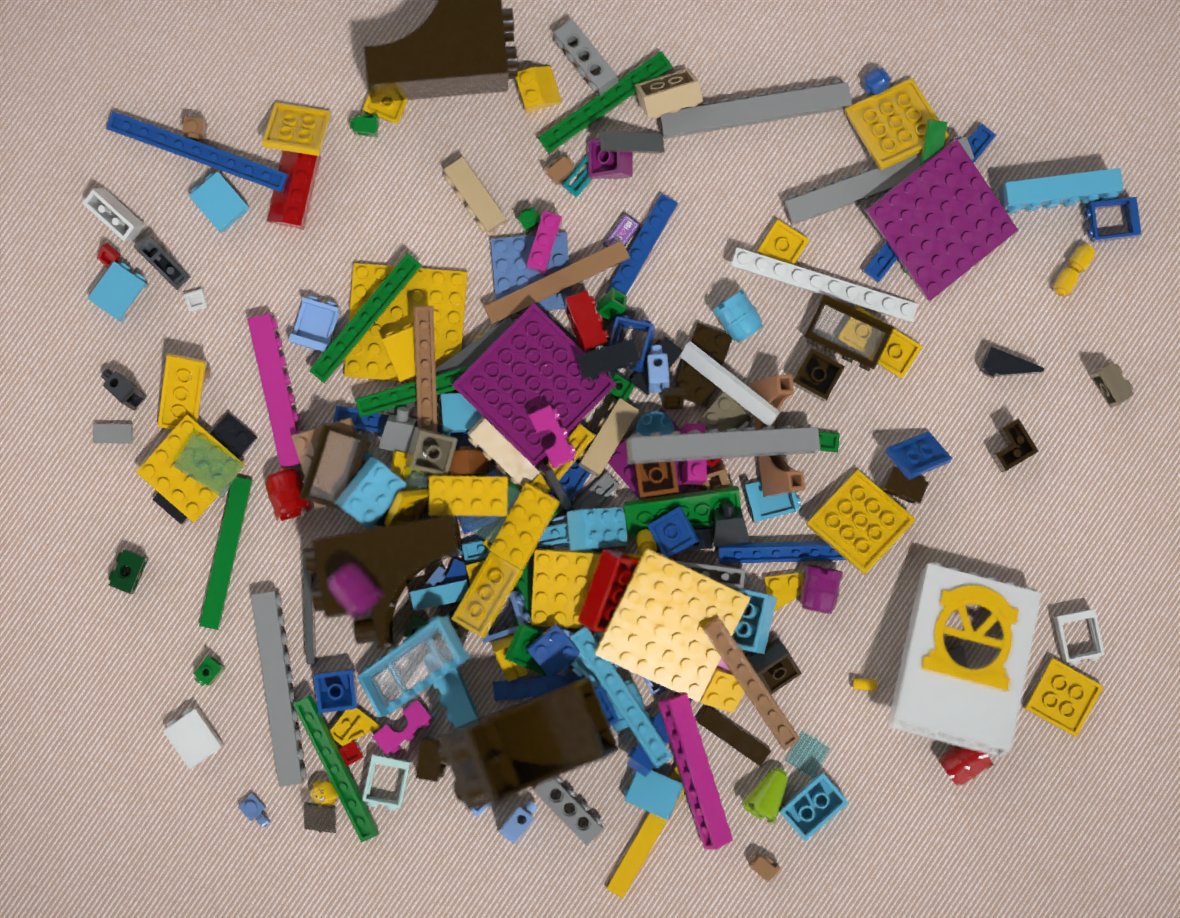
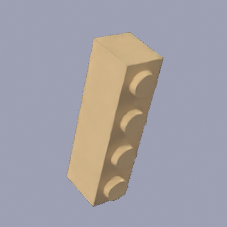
(475, 196)
(608, 437)
(503, 452)

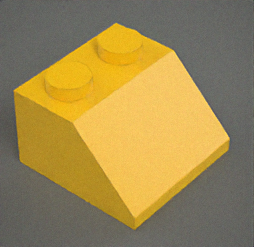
(538, 88)

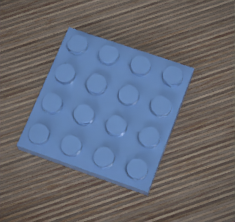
(511, 273)

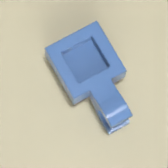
(437, 577)
(253, 808)

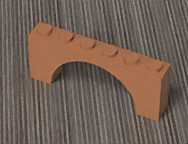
(776, 474)

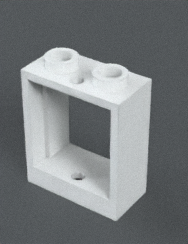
(1089, 614)

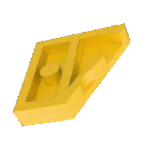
(784, 587)
(352, 725)

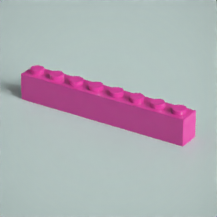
(276, 387)
(695, 771)

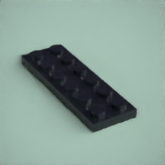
(234, 438)

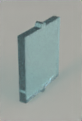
(807, 754)

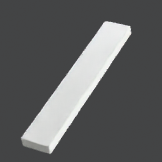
(729, 384)

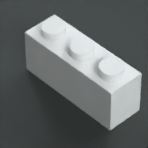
(113, 214)

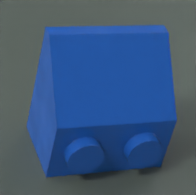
(336, 690)

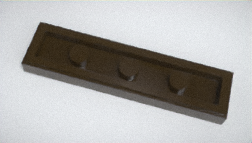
(733, 736)

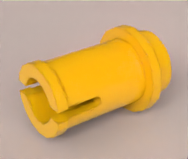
(865, 684)

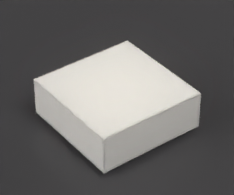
(196, 300)

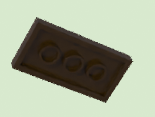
(696, 386)

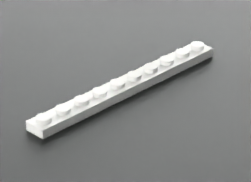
(824, 285)

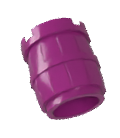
(820, 588)
(354, 590)

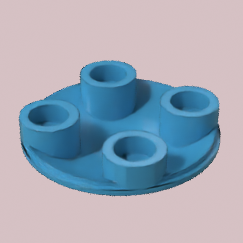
(654, 423)

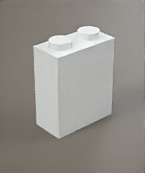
(193, 737)

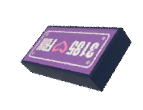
(623, 231)

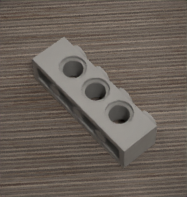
(572, 33)
(586, 833)

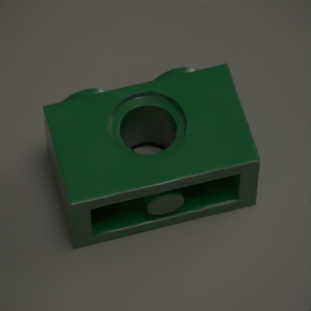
(137, 565)

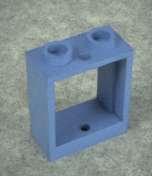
(522, 616)

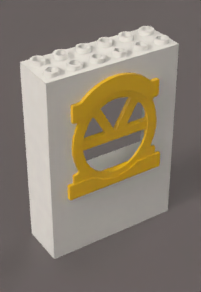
(954, 702)

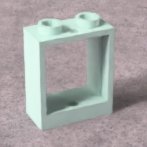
(392, 762)

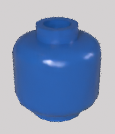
(876, 81)

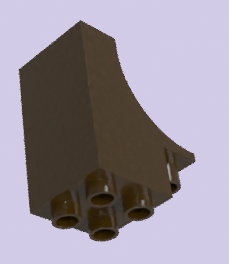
(449, 55)
(391, 561)
(527, 744)

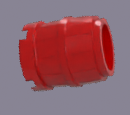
(284, 494)
(964, 763)

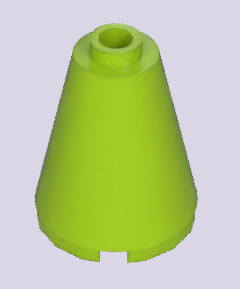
(767, 796)

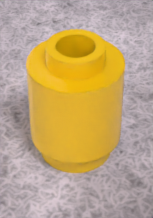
(1082, 258)
(1066, 282)
(645, 540)

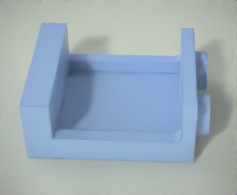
(315, 324)

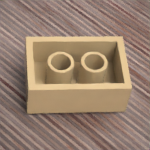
(669, 93)

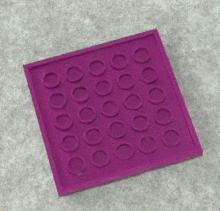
(941, 219)
(526, 372)

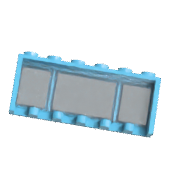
(412, 666)

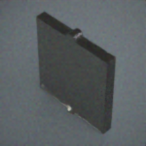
(320, 817)

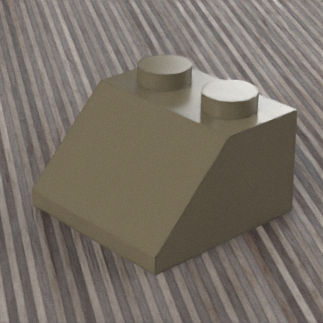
(1112, 384)
(724, 415)
(431, 451)

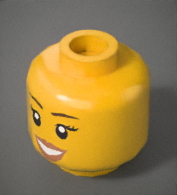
(324, 792)

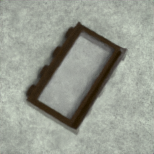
(849, 333)
(334, 465)

